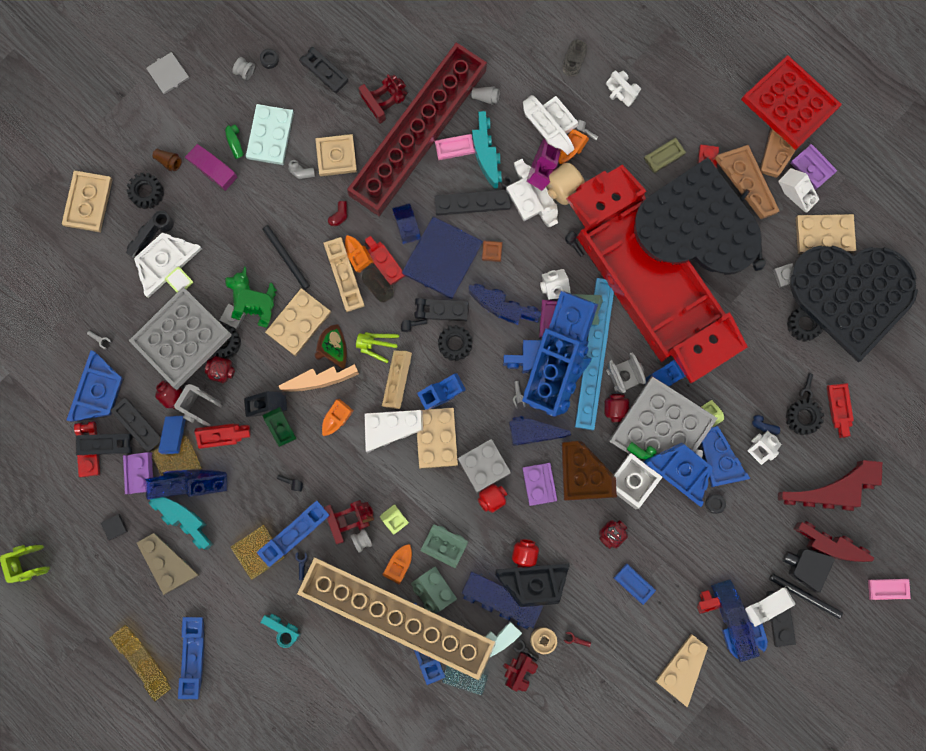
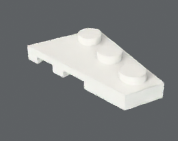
(390, 426)

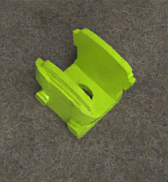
(13, 559)

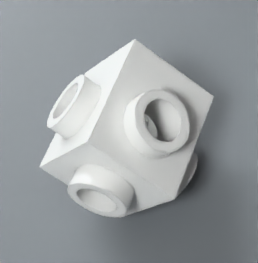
(554, 283)
(764, 447)

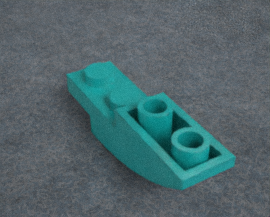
(485, 153)
(177, 513)

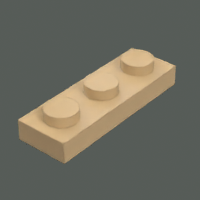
(396, 379)

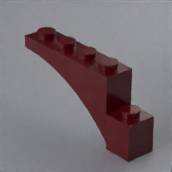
(843, 492)

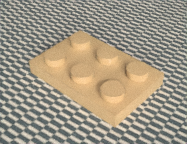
(87, 201)
(825, 231)
(298, 322)
(437, 439)

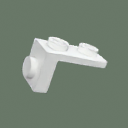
(770, 607)

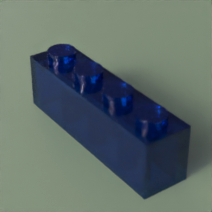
(498, 598)

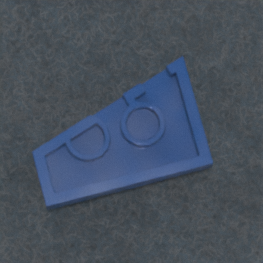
(720, 456)

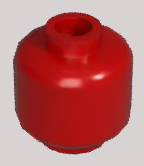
(492, 498)
(525, 553)

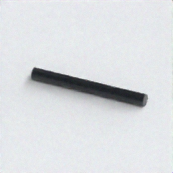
(285, 256)
(806, 596)

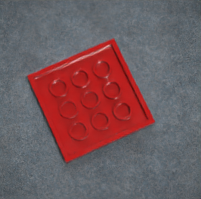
(791, 102)

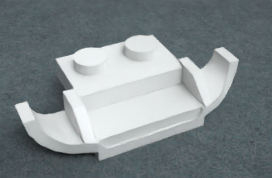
(551, 121)
(530, 199)

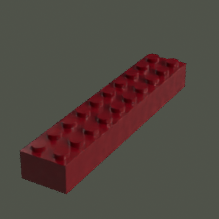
(417, 129)

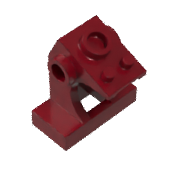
(391, 84)
(338, 522)

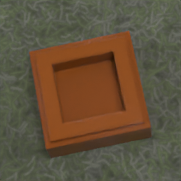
(492, 251)

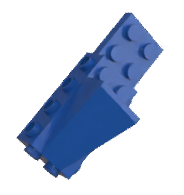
(561, 355)

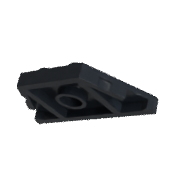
(534, 584)

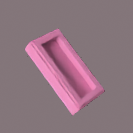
(454, 147)
(889, 589)

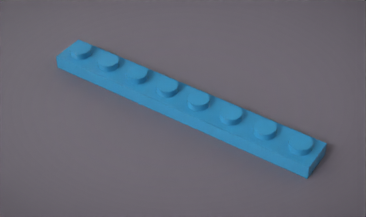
(592, 374)

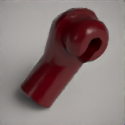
(340, 216)

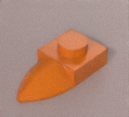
(578, 140)
(357, 254)
(336, 417)
(398, 564)

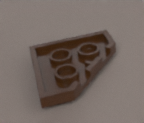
(585, 474)

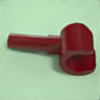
(577, 640)

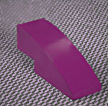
(543, 165)
(211, 167)

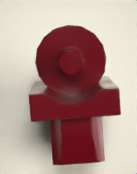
(517, 671)

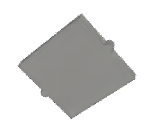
(167, 73)

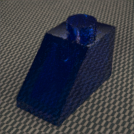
(406, 223)

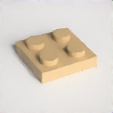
(336, 155)

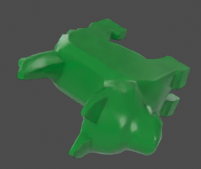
(250, 301)

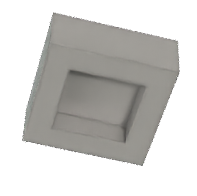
(782, 275)
(226, 318)

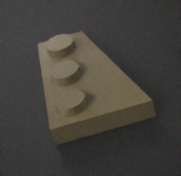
(166, 566)

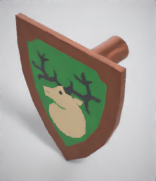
(332, 346)

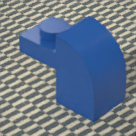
(526, 360)
(668, 374)
(441, 392)

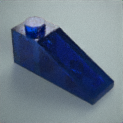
(531, 431)

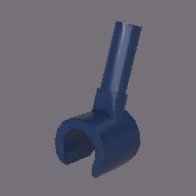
(301, 565)

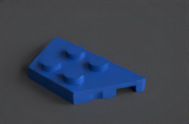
(96, 390)
(683, 470)

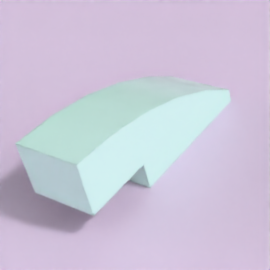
(504, 637)

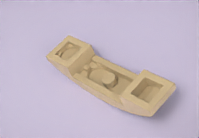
(343, 274)

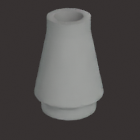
(486, 94)

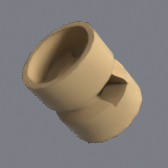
(543, 640)

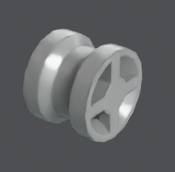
(243, 68)
(361, 540)

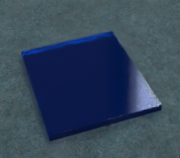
(442, 257)

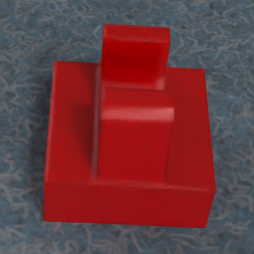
(707, 603)

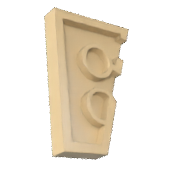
(683, 670)

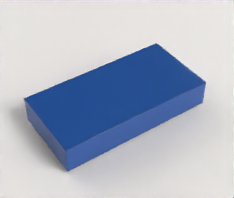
(172, 435)
(634, 584)

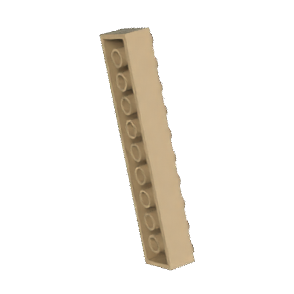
(397, 618)

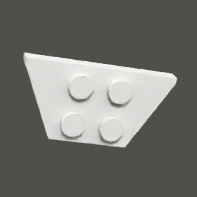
(161, 259)

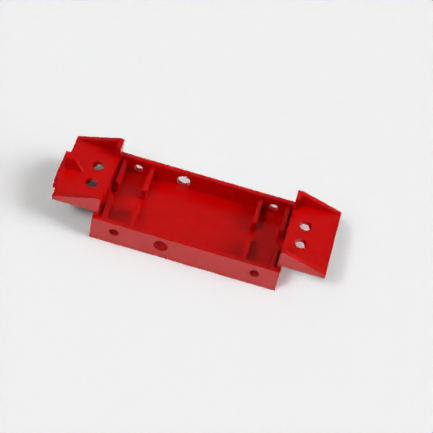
(661, 297)

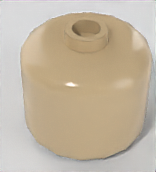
(564, 182)

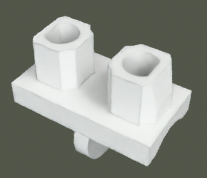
(621, 88)

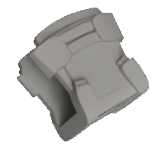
(631, 366)
(191, 393)

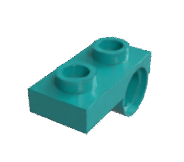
(274, 623)

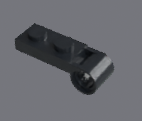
(147, 233)

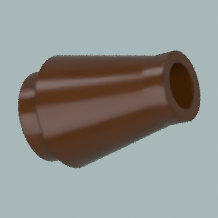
(168, 159)

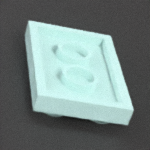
(269, 134)

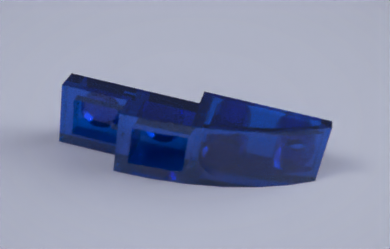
(495, 303)
(186, 481)
(737, 620)

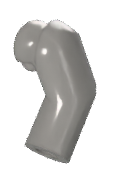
(299, 172)

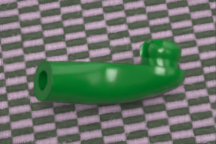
(233, 141)

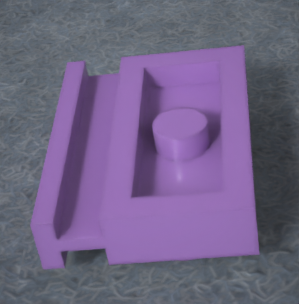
(814, 165)
(137, 469)
(539, 484)

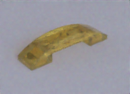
(142, 662)

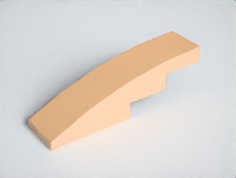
(310, 380)

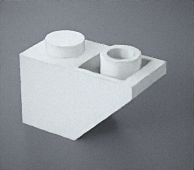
(799, 189)

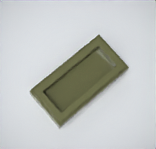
(664, 155)

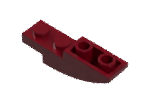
(840, 548)

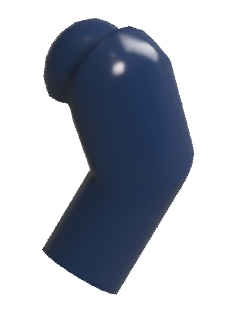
(764, 427)

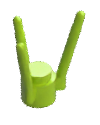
(366, 342)

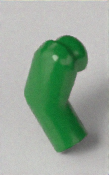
(640, 453)

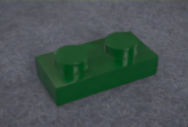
(279, 426)

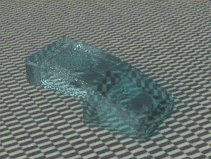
(464, 681)

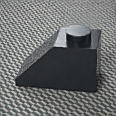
(265, 402)

